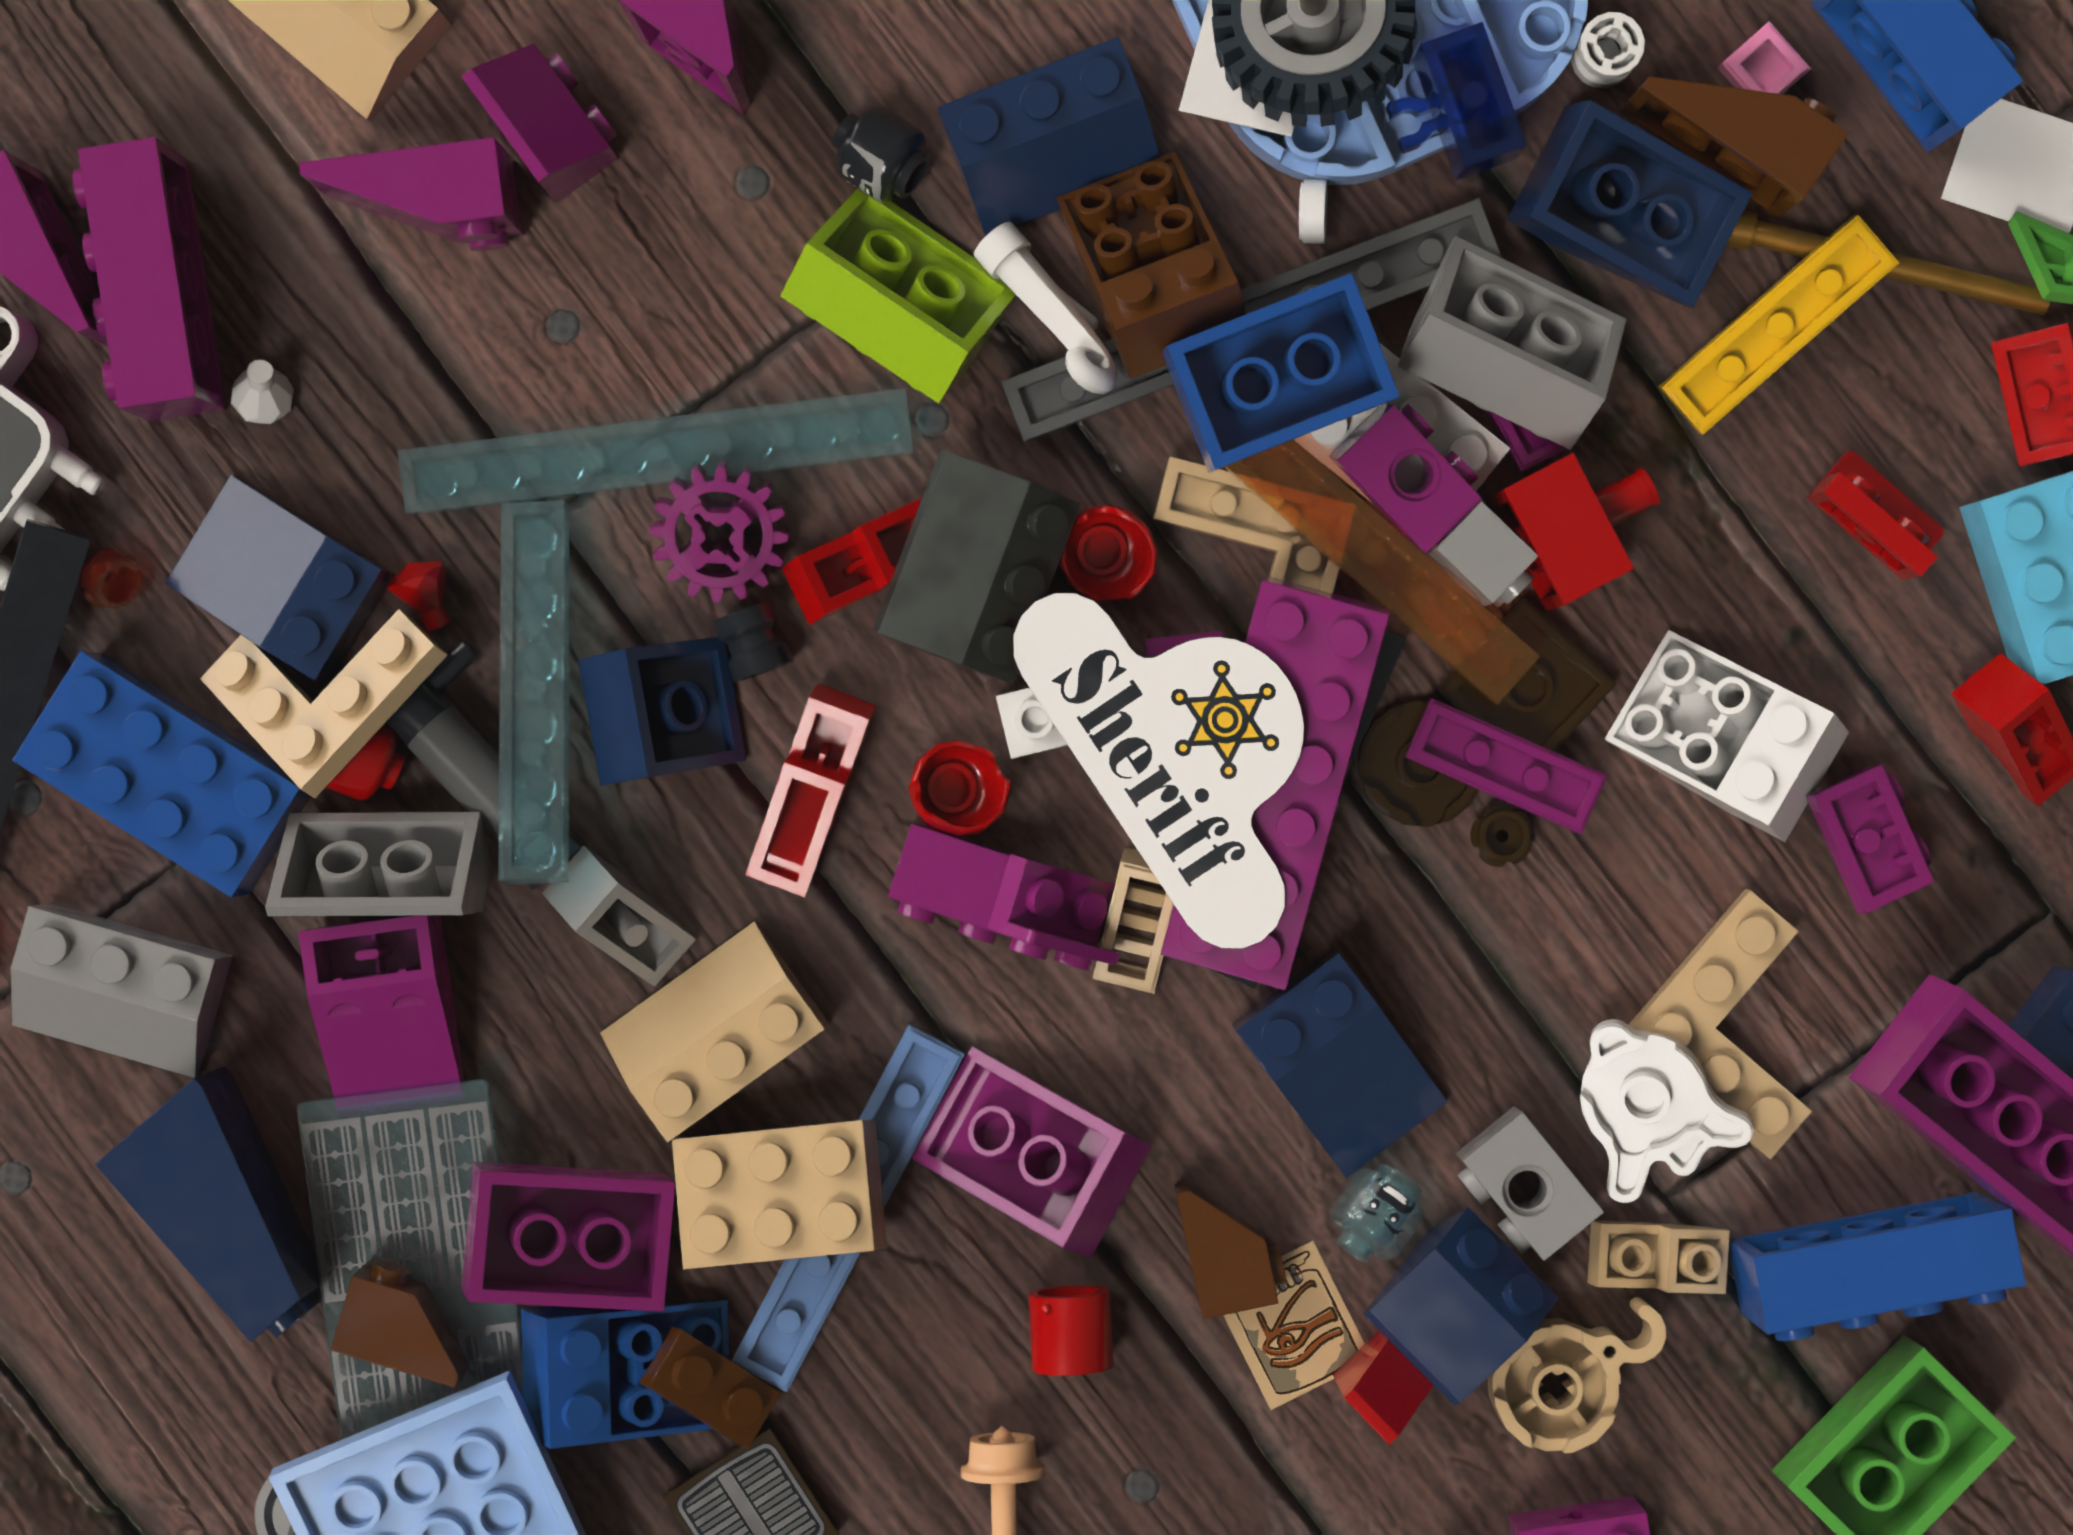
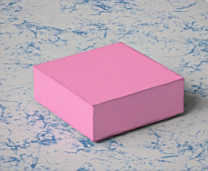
(1764, 63)

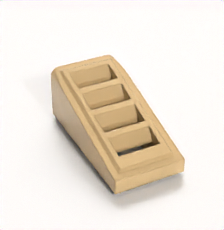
(1126, 973)

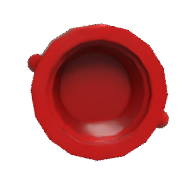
(1071, 1330)

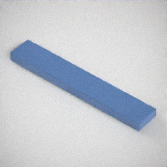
(809, 1285)

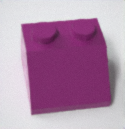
(542, 119)

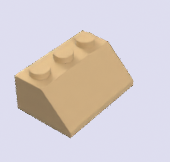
(353, 45)
(712, 1031)

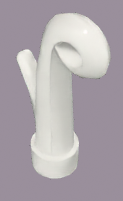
(1008, 256)

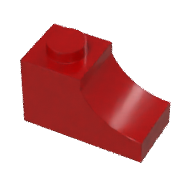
(2019, 726)

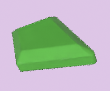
(2047, 255)

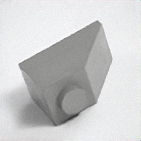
(618, 917)

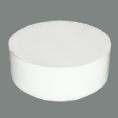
(1313, 211)

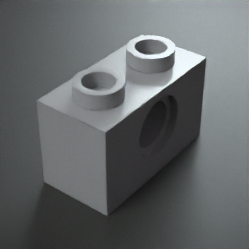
(1485, 557)
(1558, 1208)

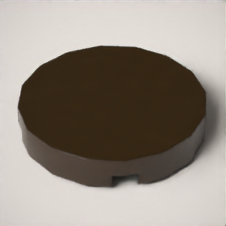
(1401, 786)

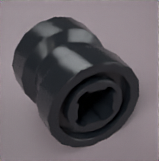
(752, 642)

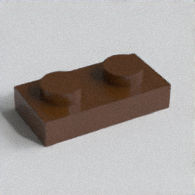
(710, 1387)

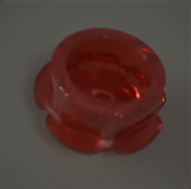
(120, 588)

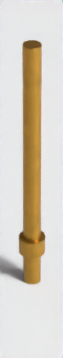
(1909, 270)

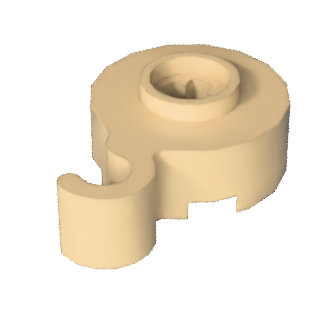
(1592, 1391)

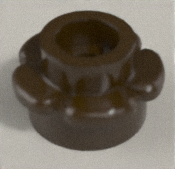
(1502, 818)

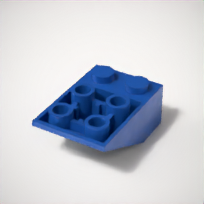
(588, 1366)

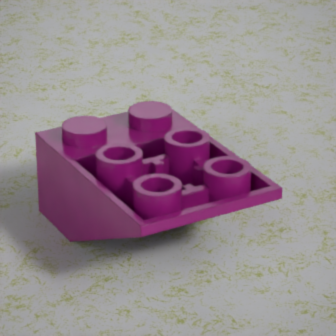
(382, 1004)

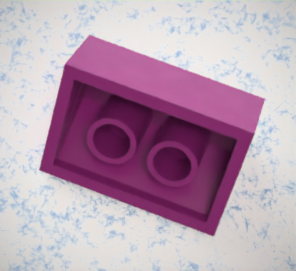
(697, 39)

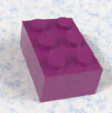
(568, 1237)

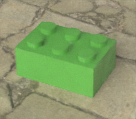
(1894, 1448)

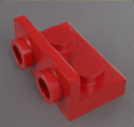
(2038, 391)
(1878, 516)

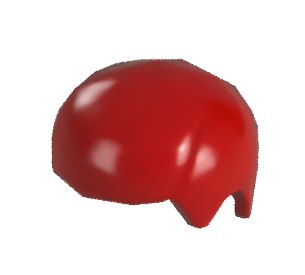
(1109, 554)
(958, 788)

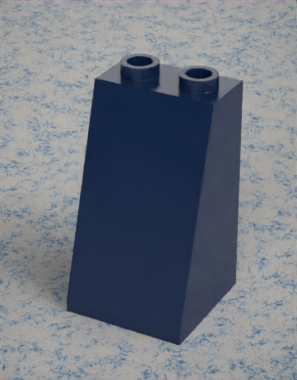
(219, 1204)

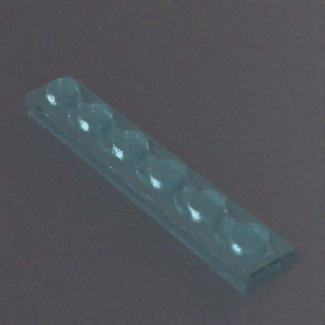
(534, 693)

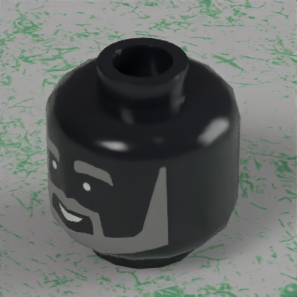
(881, 154)

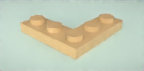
(1227, 509)
(322, 735)
(1703, 994)

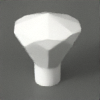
(262, 393)

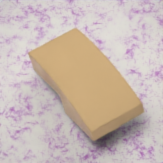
(1658, 1256)

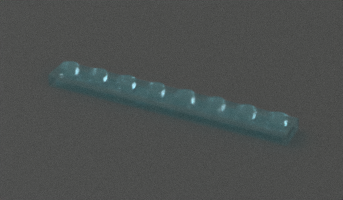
(655, 451)

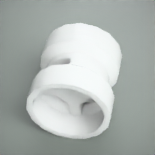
(1601, 61)

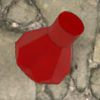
(422, 589)

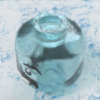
(1377, 1213)

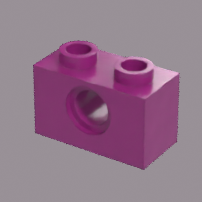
(1370, 463)

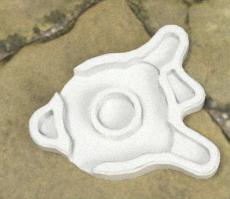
(1652, 1104)

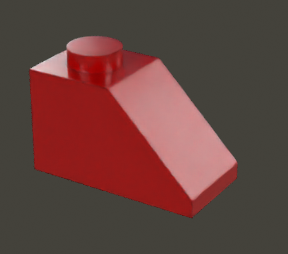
(1382, 1386)

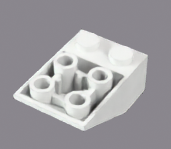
(1728, 734)

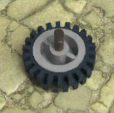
(1313, 53)

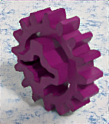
(739, 552)

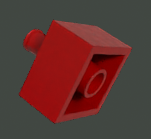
(1572, 527)

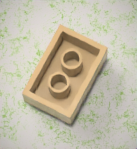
(779, 1194)

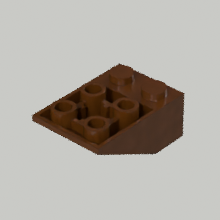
(1151, 260)

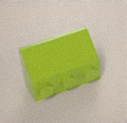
(898, 293)

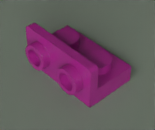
(1871, 838)
(1053, 910)

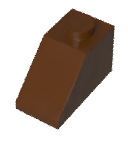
(1227, 1257)
(398, 1325)

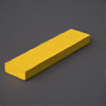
(1778, 324)

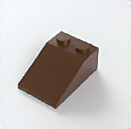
(1749, 136)

